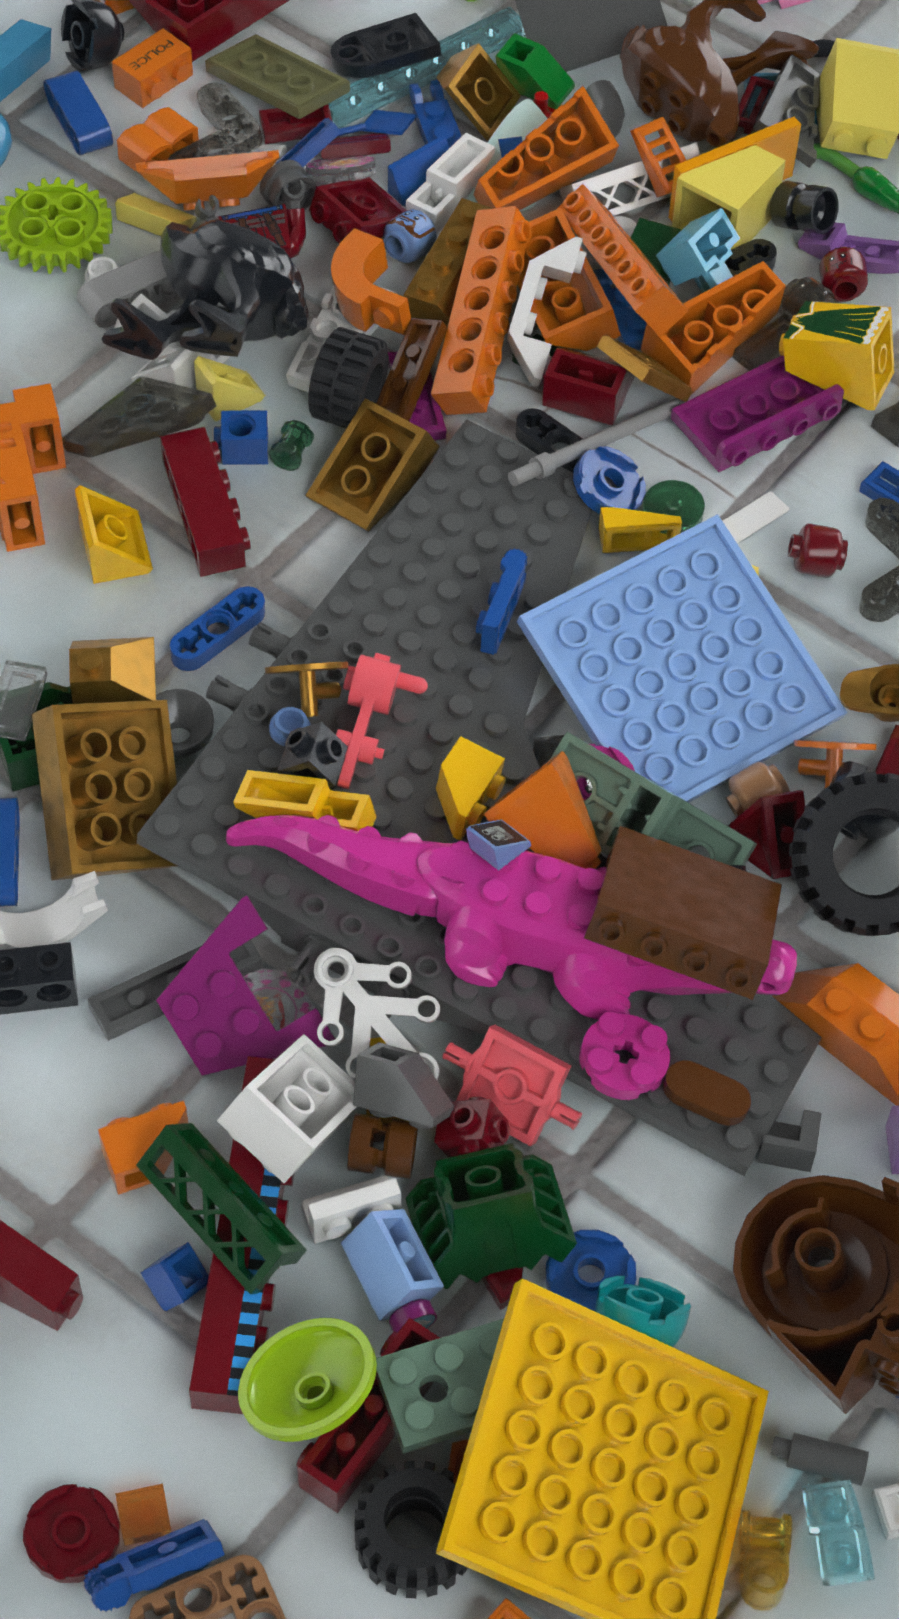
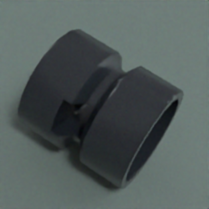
(804, 207)

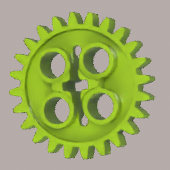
(54, 225)

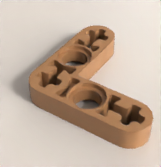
(225, 1597)

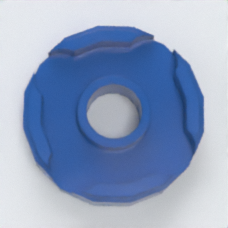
(612, 463)
(594, 1249)

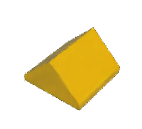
(111, 537)

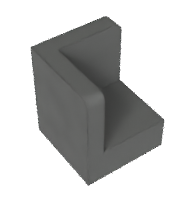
(792, 1144)

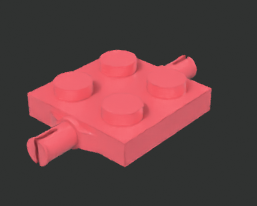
(517, 1079)

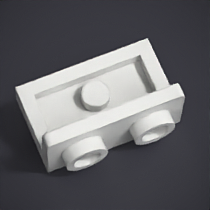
(343, 1209)

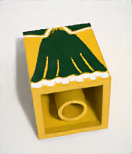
(842, 347)

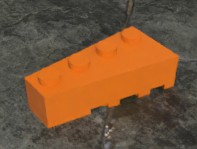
(550, 157)
(716, 325)

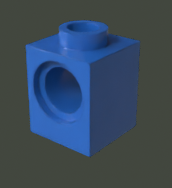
(243, 437)

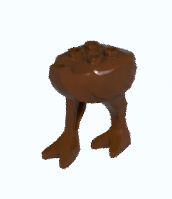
(688, 83)

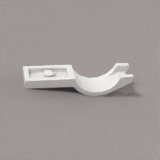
(57, 921)

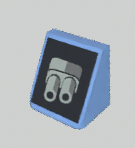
(496, 842)

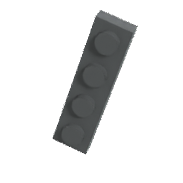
(135, 1001)

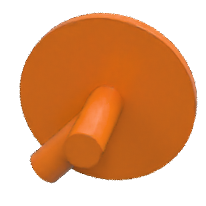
(833, 760)

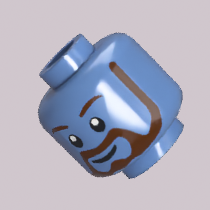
(409, 236)

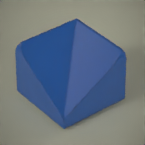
(175, 1276)

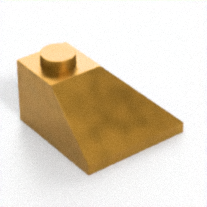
(479, 88)
(112, 670)

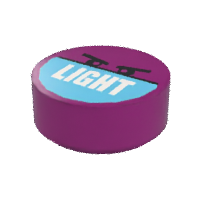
(418, 1310)

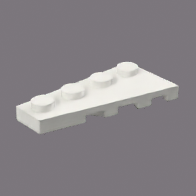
(320, 329)

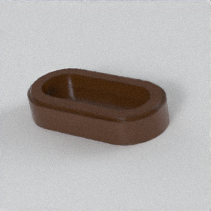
(706, 1092)

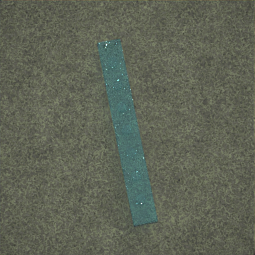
(380, 90)

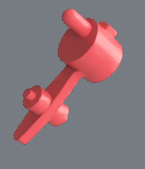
(371, 689)

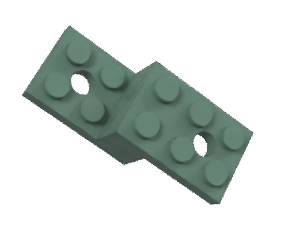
(644, 806)
(455, 1362)

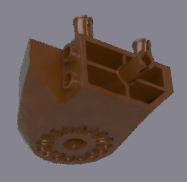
(836, 1317)

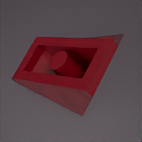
(771, 826)

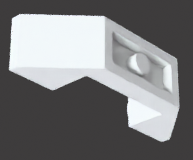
(556, 264)

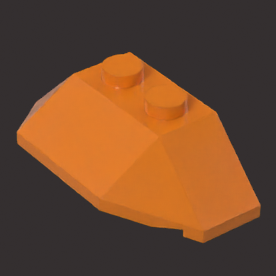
(198, 178)
(855, 1019)

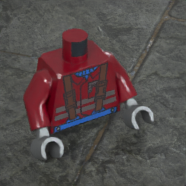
(275, 222)

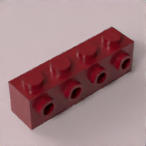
(204, 501)
(344, 1456)

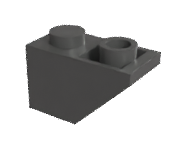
(400, 1086)

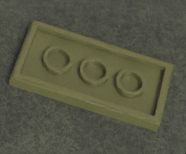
(277, 76)

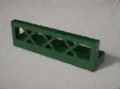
(232, 1196)

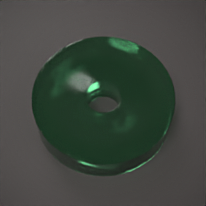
(677, 495)

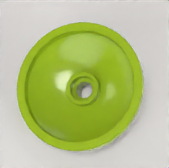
(307, 1379)

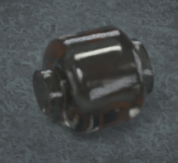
(804, 290)

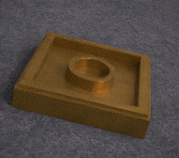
(645, 368)

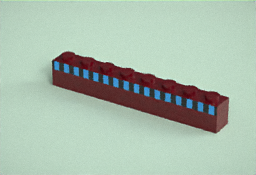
(231, 1316)

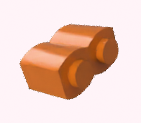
(156, 138)

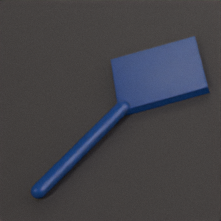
(383, 122)

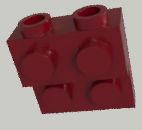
(354, 205)

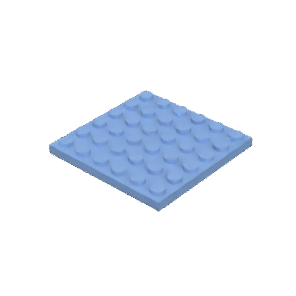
(683, 662)

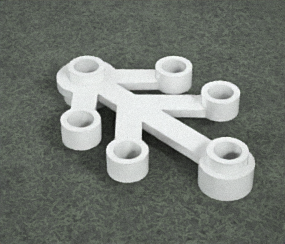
(369, 1009)

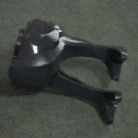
(231, 289)

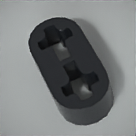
(744, 258)

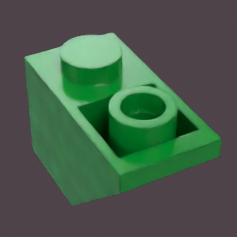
(533, 70)

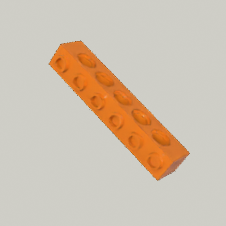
(623, 260)
(481, 311)

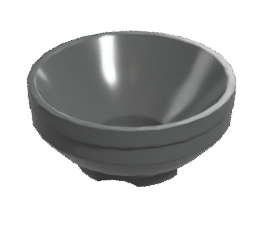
(191, 713)

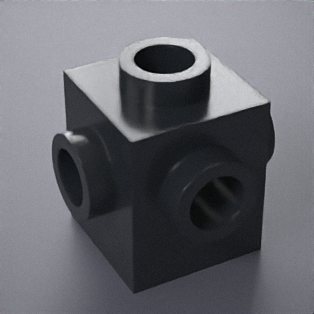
(313, 753)

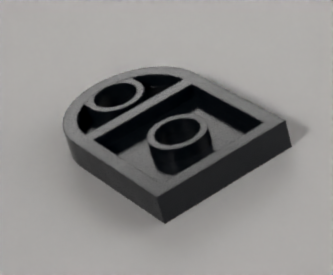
(384, 47)

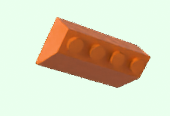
(572, 312)

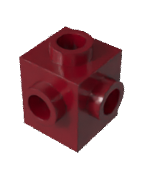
(472, 1127)

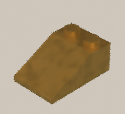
(372, 465)

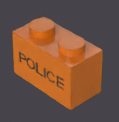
(152, 68)

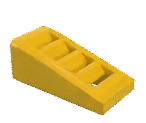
(634, 530)

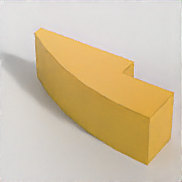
(284, 794)

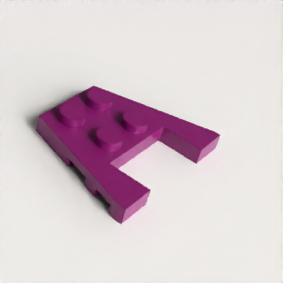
(217, 1009)

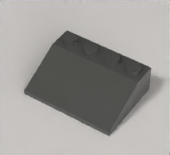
(585, 29)

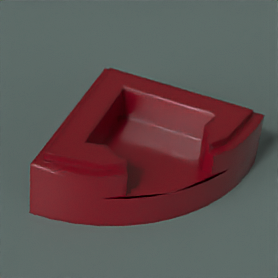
(501, 1285)

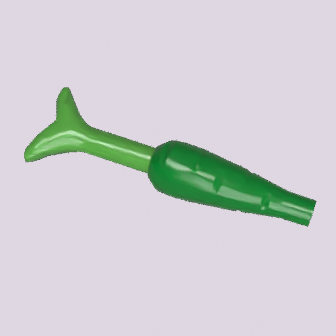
(865, 180)

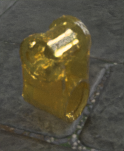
(764, 1550)

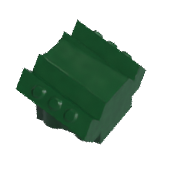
(490, 1214)

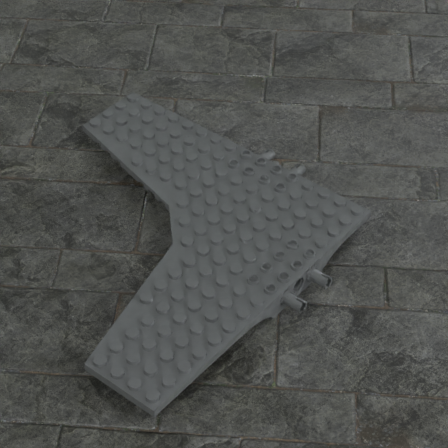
(419, 602)

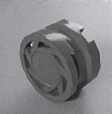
(292, 172)

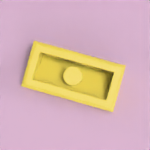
(150, 214)

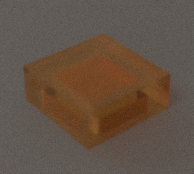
(143, 1514)

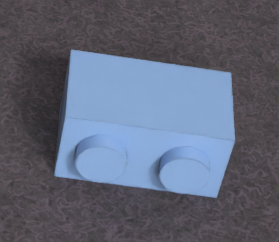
(391, 1262)

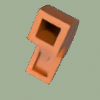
(354, 269)

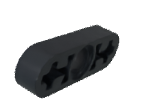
(548, 428)

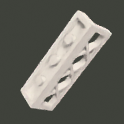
(625, 175)

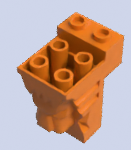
(28, 446)

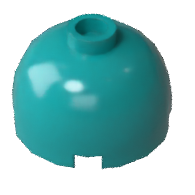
(645, 1307)

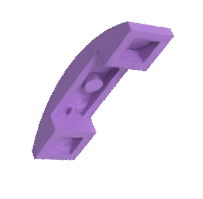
(879, 254)

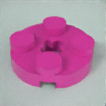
(627, 1033)

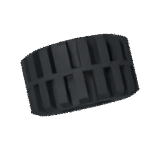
(346, 373)
(387, 1560)

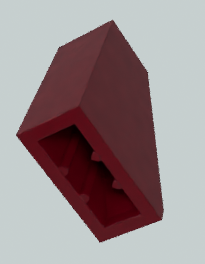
(36, 1281)

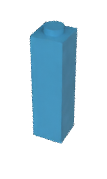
(22, 53)

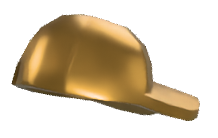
(873, 692)

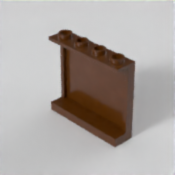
(686, 913)

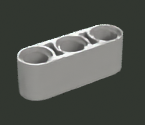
(126, 283)

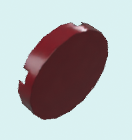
(71, 1532)

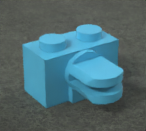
(700, 251)

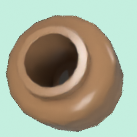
(752, 783)

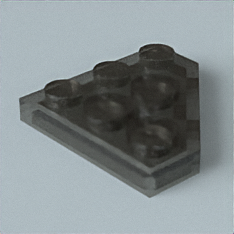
(138, 414)

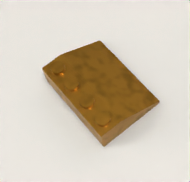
(101, 782)

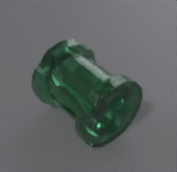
(288, 451)

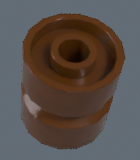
(398, 1149)

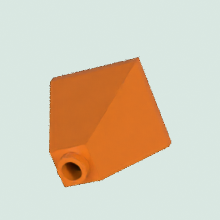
(551, 814)

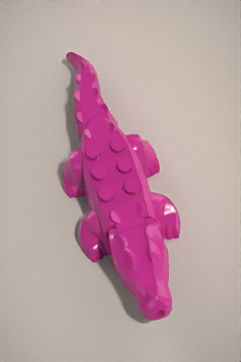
(520, 915)

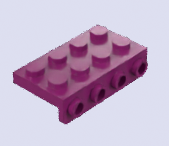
(754, 413)

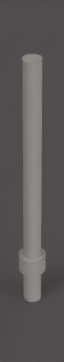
(546, 464)

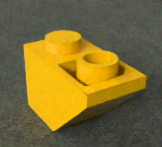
(466, 783)

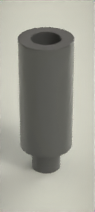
(822, 1457)

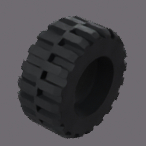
(813, 854)

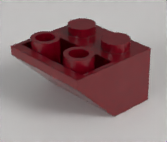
(585, 385)

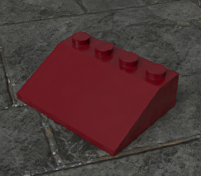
(204, 22)

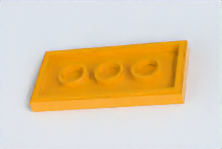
(777, 139)

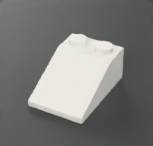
(291, 1108)

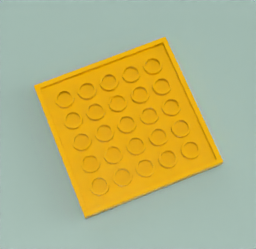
(602, 1466)

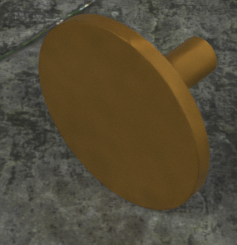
(309, 689)

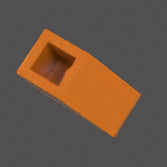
(128, 1139)

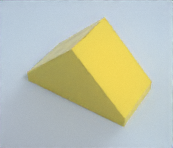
(229, 386)

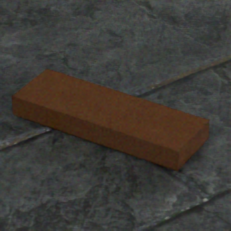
(412, 366)

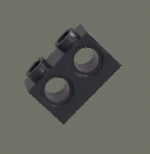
(37, 978)

